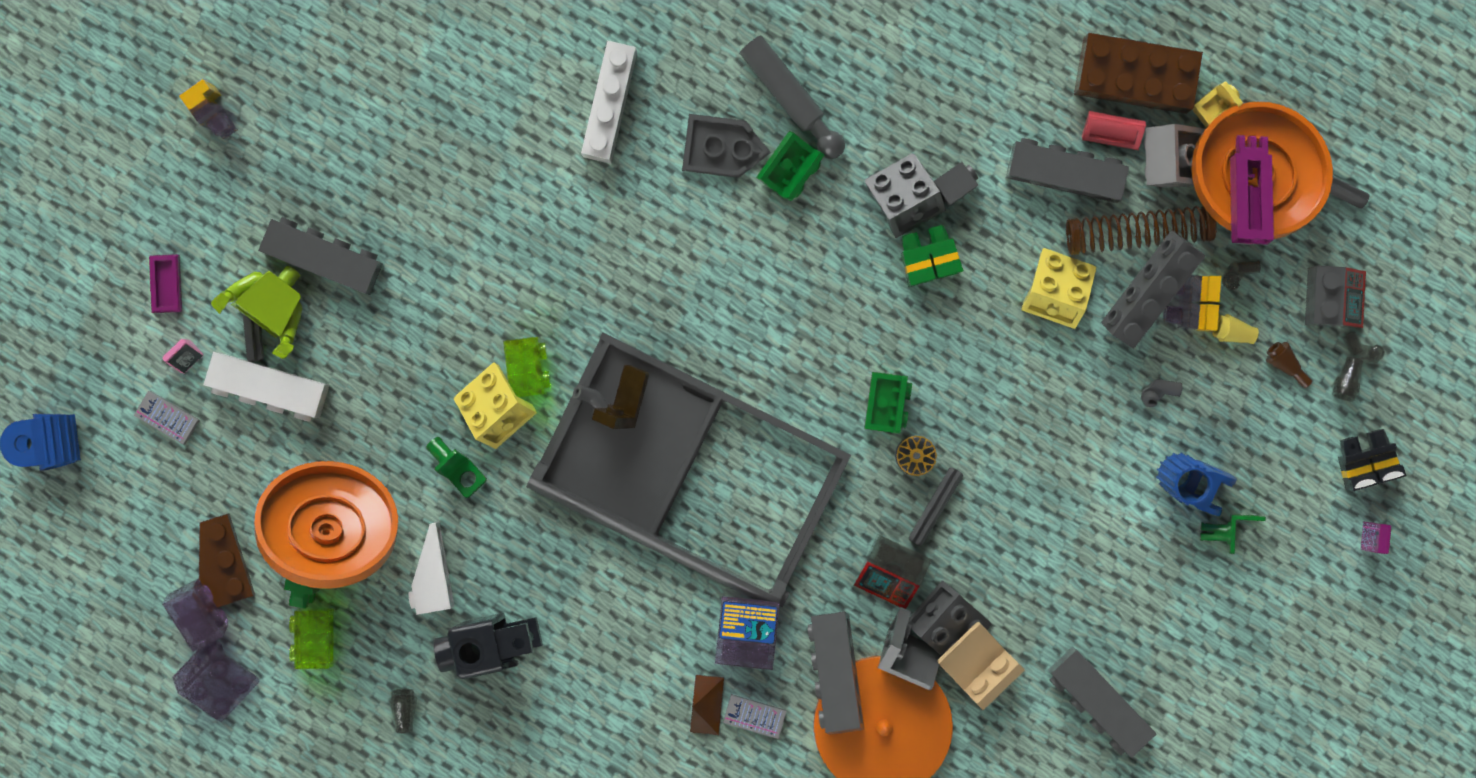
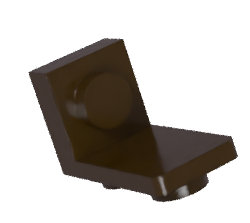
(628, 400)

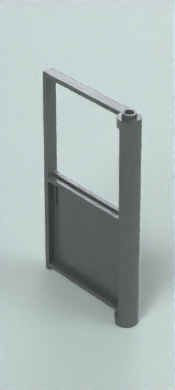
(635, 473)

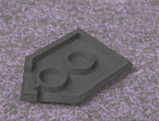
(721, 146)

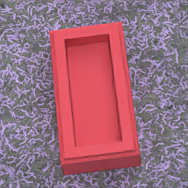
(1113, 130)

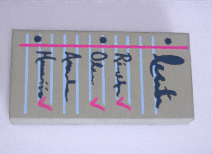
(166, 417)
(754, 716)

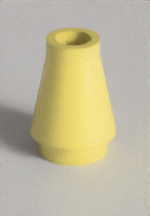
(1234, 330)

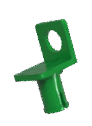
(453, 465)
(1227, 531)

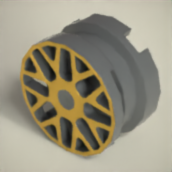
(915, 455)

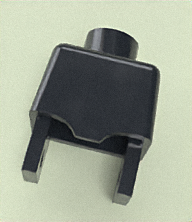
(496, 641)

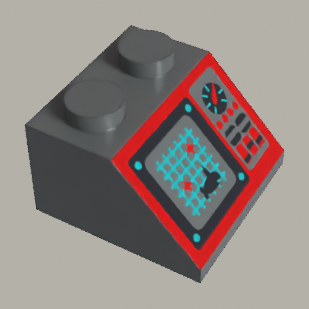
(1335, 296)

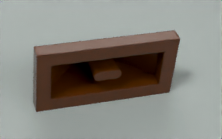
(707, 704)

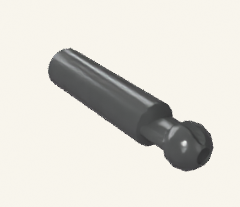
(791, 95)

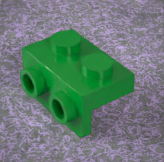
(790, 167)
(887, 402)

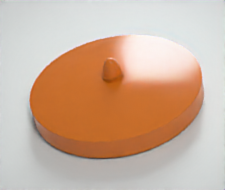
(1299, 164)
(326, 524)
(903, 726)

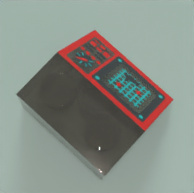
(892, 571)

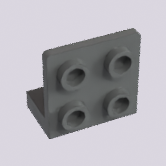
(906, 195)
(944, 618)
(907, 655)

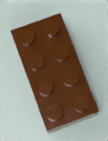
(1138, 73)

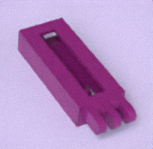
(1251, 205)

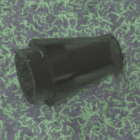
(1348, 381)
(403, 709)

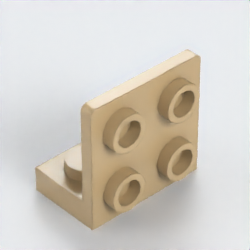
(980, 665)

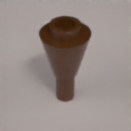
(1283, 358)

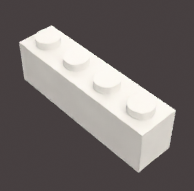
(609, 102)
(266, 385)

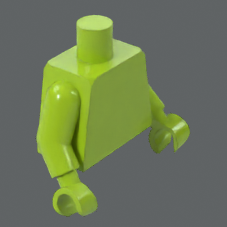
(268, 303)

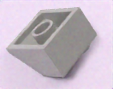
(1170, 154)

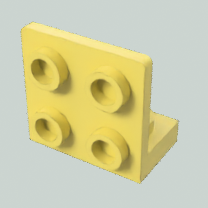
(1060, 288)
(492, 407)

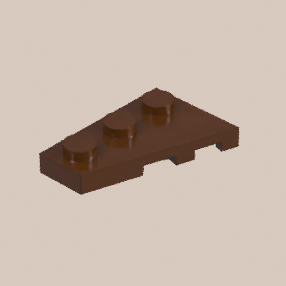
(222, 562)

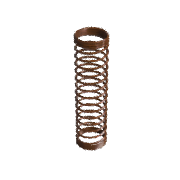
(1077, 240)

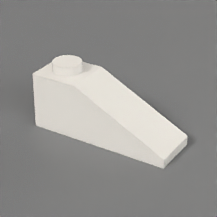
(431, 581)

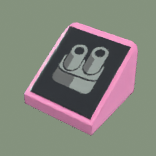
(183, 355)

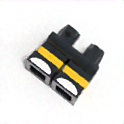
(1371, 465)

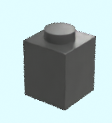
(956, 183)

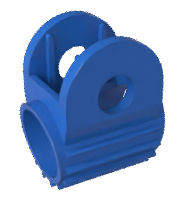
(52, 440)
(1178, 464)

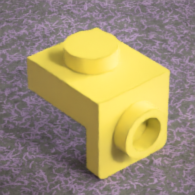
(1216, 102)

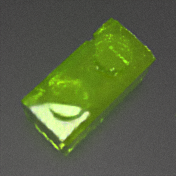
(525, 366)
(312, 638)

